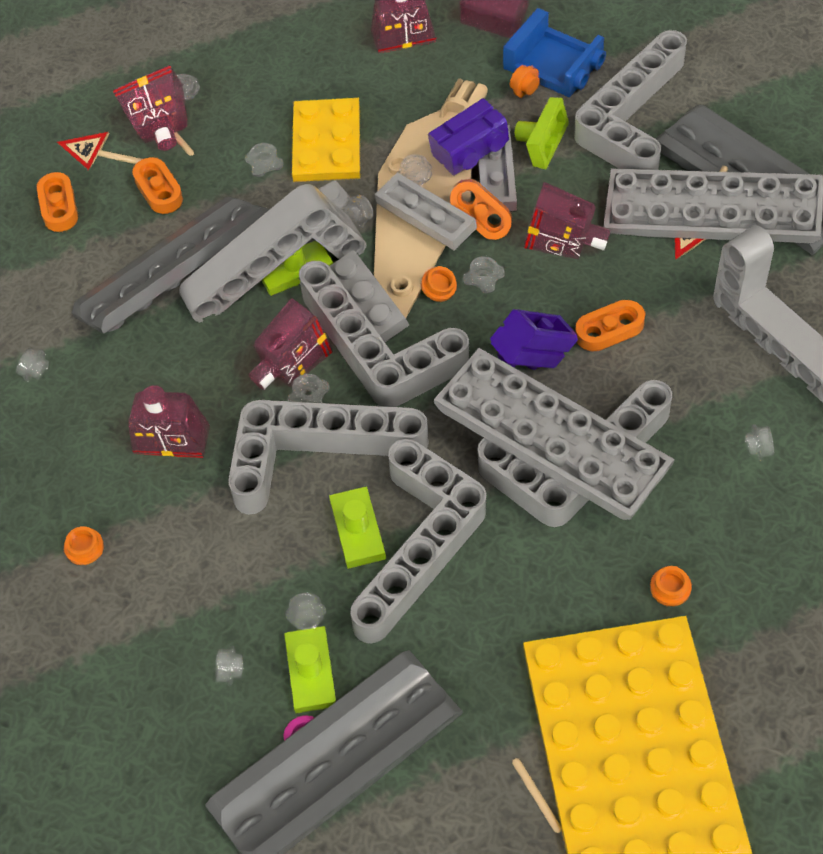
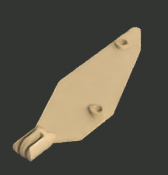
(400, 248)

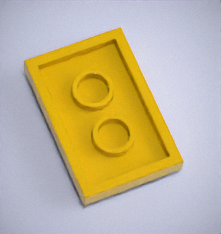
(326, 140)

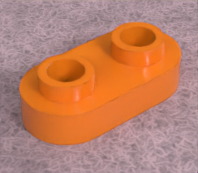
(158, 187)
(57, 204)
(481, 208)
(608, 325)

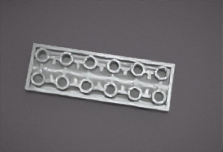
(714, 204)
(553, 434)

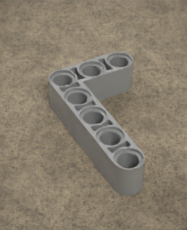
(601, 119)
(266, 245)
(752, 306)
(358, 341)
(312, 436)
(534, 496)
(425, 541)

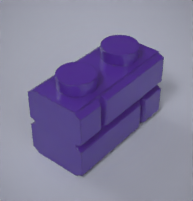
(469, 137)
(533, 339)

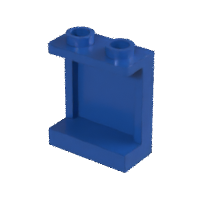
(560, 59)

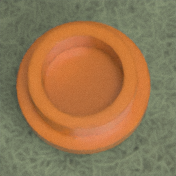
(524, 80)
(439, 284)
(83, 545)
(670, 586)

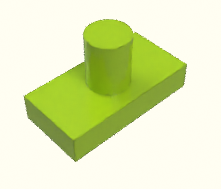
(545, 134)
(287, 273)
(357, 527)
(310, 669)

